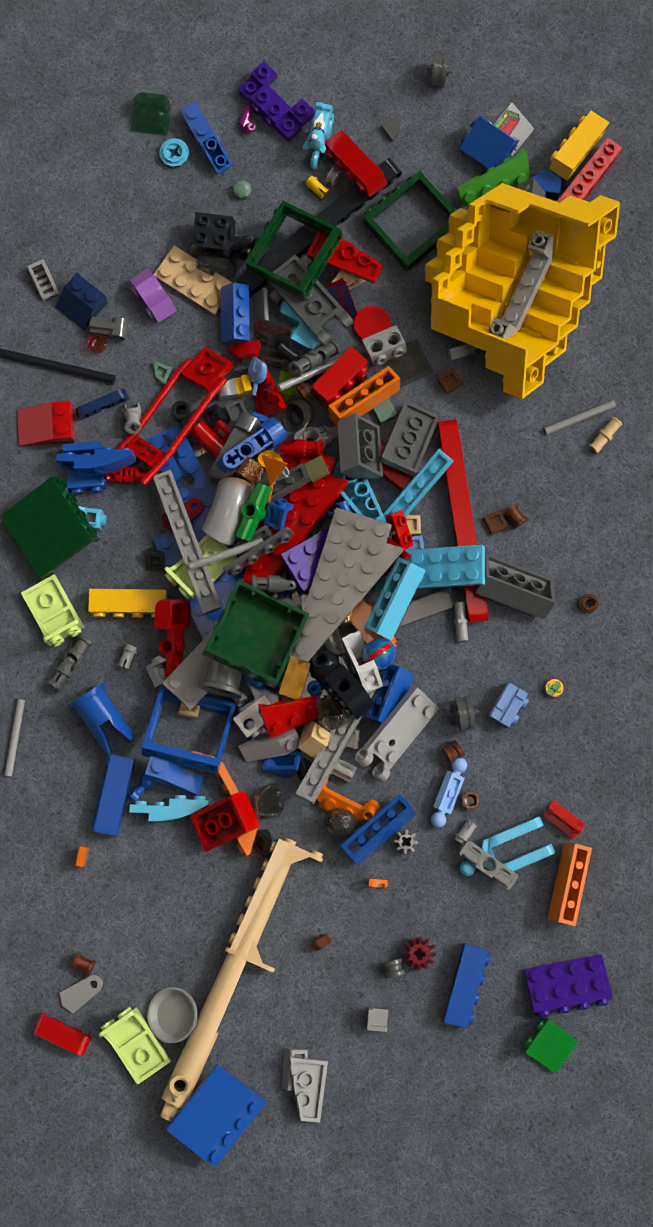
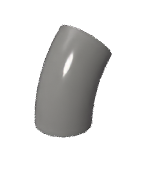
(226, 509)

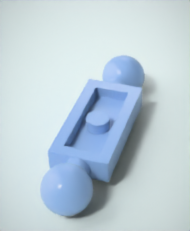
(448, 792)

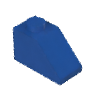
(550, 183)

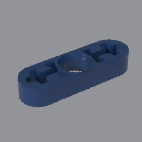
(96, 406)

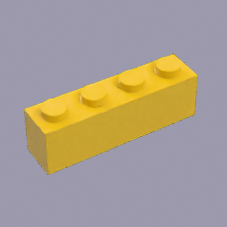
(579, 145)
(124, 601)

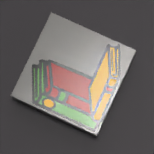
(514, 124)

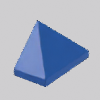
(283, 766)

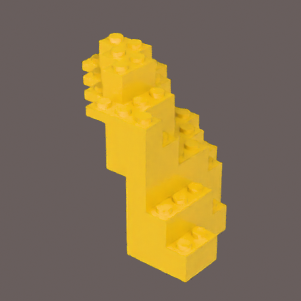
(485, 260)

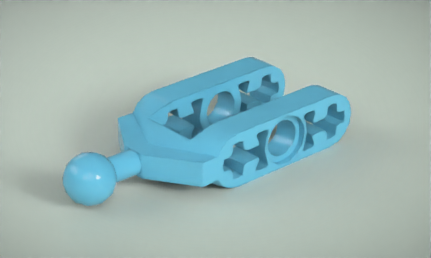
(468, 868)

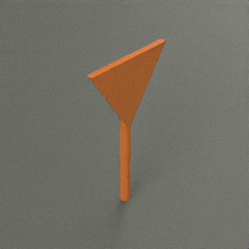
(273, 468)

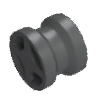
(393, 968)

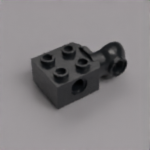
(216, 237)
(341, 683)

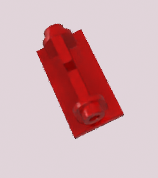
(399, 524)
(563, 819)

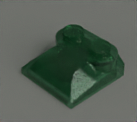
(151, 113)

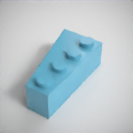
(360, 496)

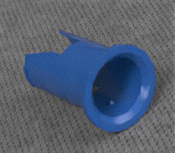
(95, 709)

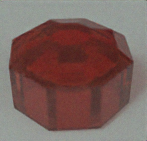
(97, 343)

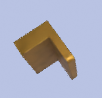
(293, 678)

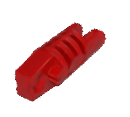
(127, 475)

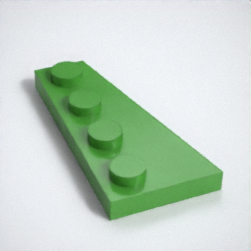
(511, 172)

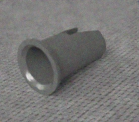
(222, 680)

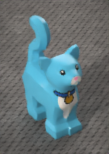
(320, 131)

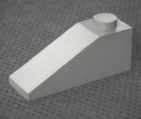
(264, 747)

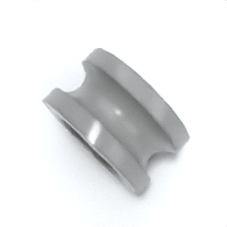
(333, 176)

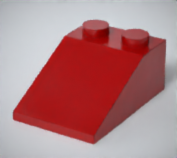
(46, 424)

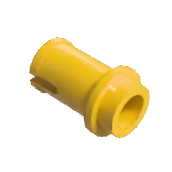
(313, 184)

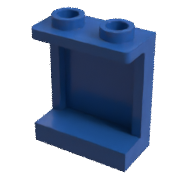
(488, 143)
(78, 484)

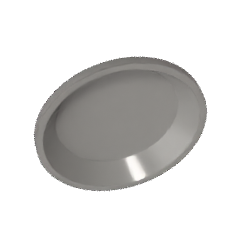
(172, 1015)

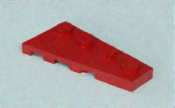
(348, 259)

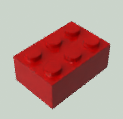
(340, 377)
(225, 821)

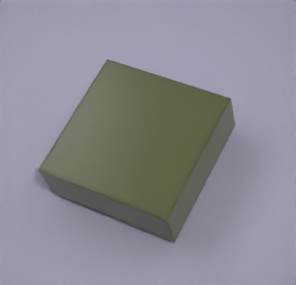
(316, 469)

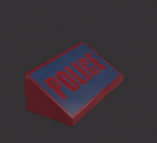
(340, 292)

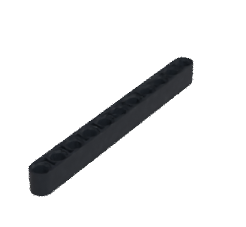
(302, 239)

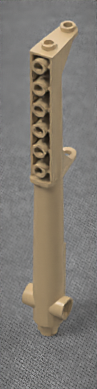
(242, 950)

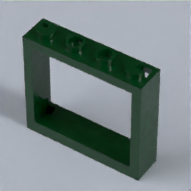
(385, 202)
(270, 229)

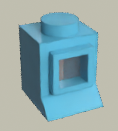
(95, 517)

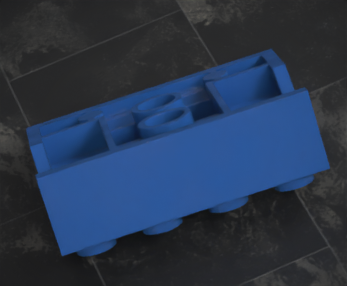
(216, 1115)

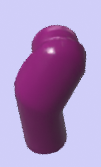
(245, 122)

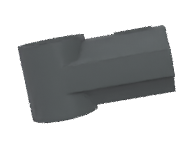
(112, 327)

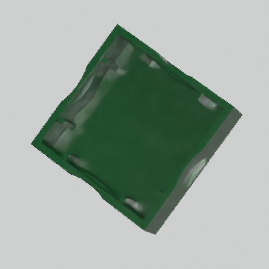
(255, 634)

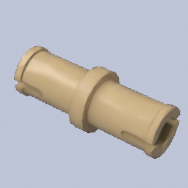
(605, 435)

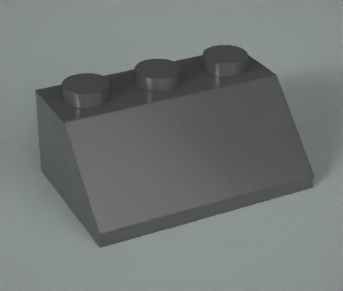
(359, 447)

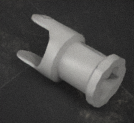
(132, 418)

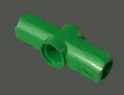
(258, 502)

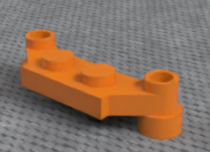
(329, 799)

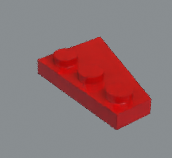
(268, 398)
(286, 716)

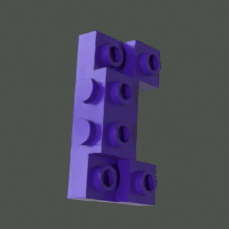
(271, 106)

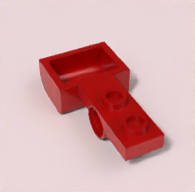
(174, 616)

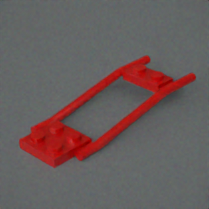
(206, 372)

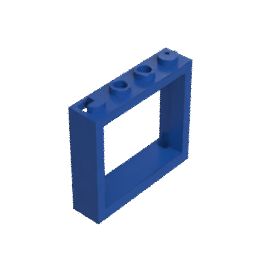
(184, 757)

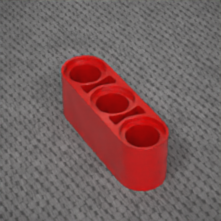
(61, 1035)

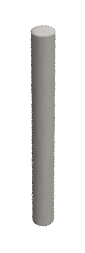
(305, 376)
(580, 417)
(224, 554)
(14, 737)

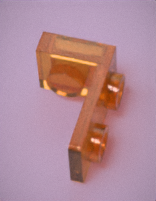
(251, 470)

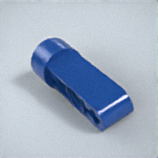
(268, 435)

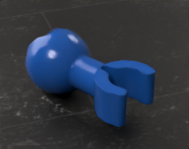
(315, 687)
(136, 792)

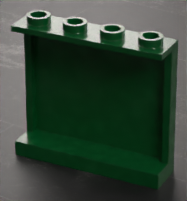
(49, 526)

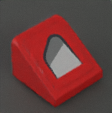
(222, 431)

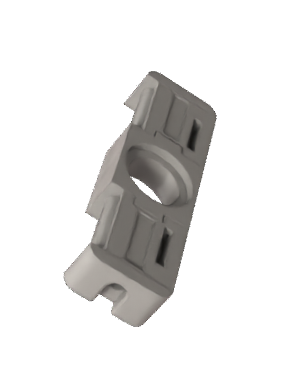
(478, 856)

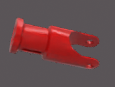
(301, 447)

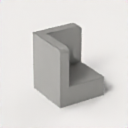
(377, 1019)

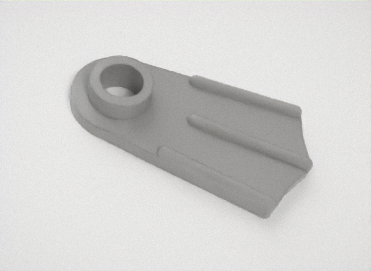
(80, 993)

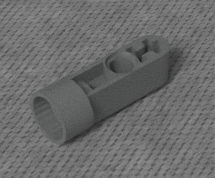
(243, 428)

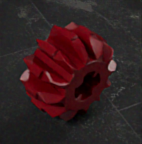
(413, 957)

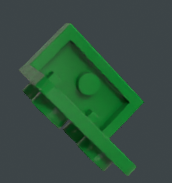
(549, 1045)

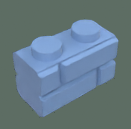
(508, 705)

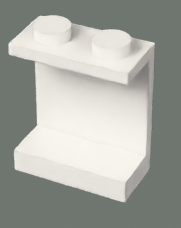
(366, 673)

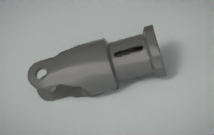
(273, 583)

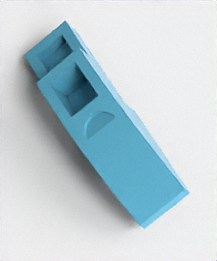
(178, 808)

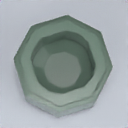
(242, 190)

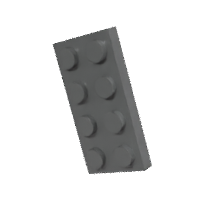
(409, 438)

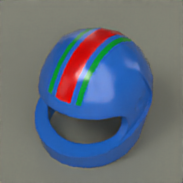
(381, 651)

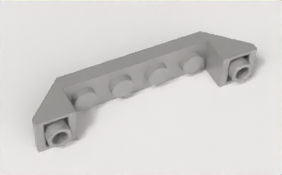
(542, 248)

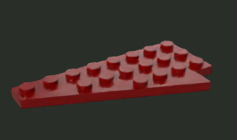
(309, 507)

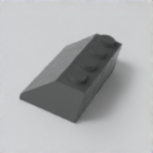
(517, 587)

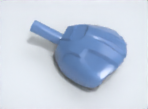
(257, 373)

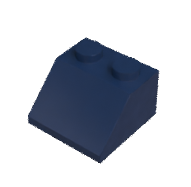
(81, 301)

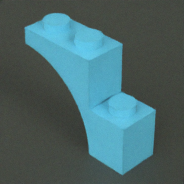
(301, 335)

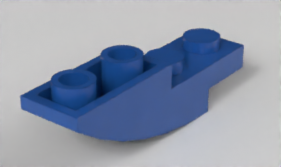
(206, 138)
(102, 462)

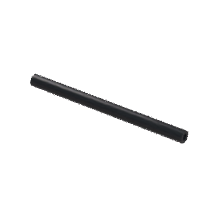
(57, 366)

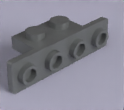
(267, 546)

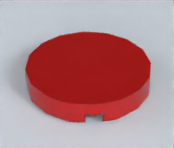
(371, 321)

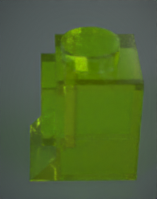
(287, 394)

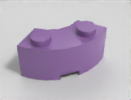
(153, 295)

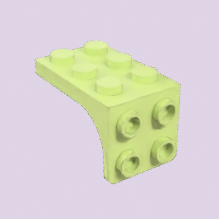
(179, 575)
(53, 611)
(135, 1044)

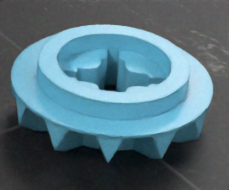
(172, 145)

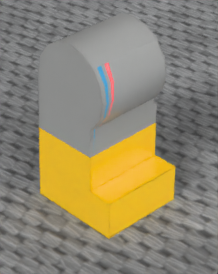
(236, 388)

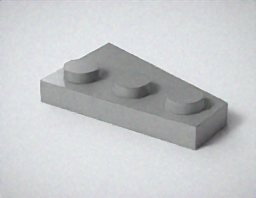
(308, 1085)

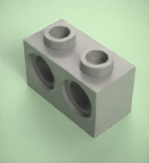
(382, 342)
(253, 713)

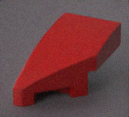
(245, 350)

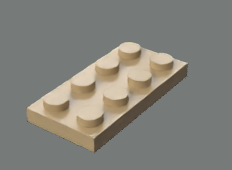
(181, 274)

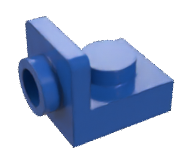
(277, 513)

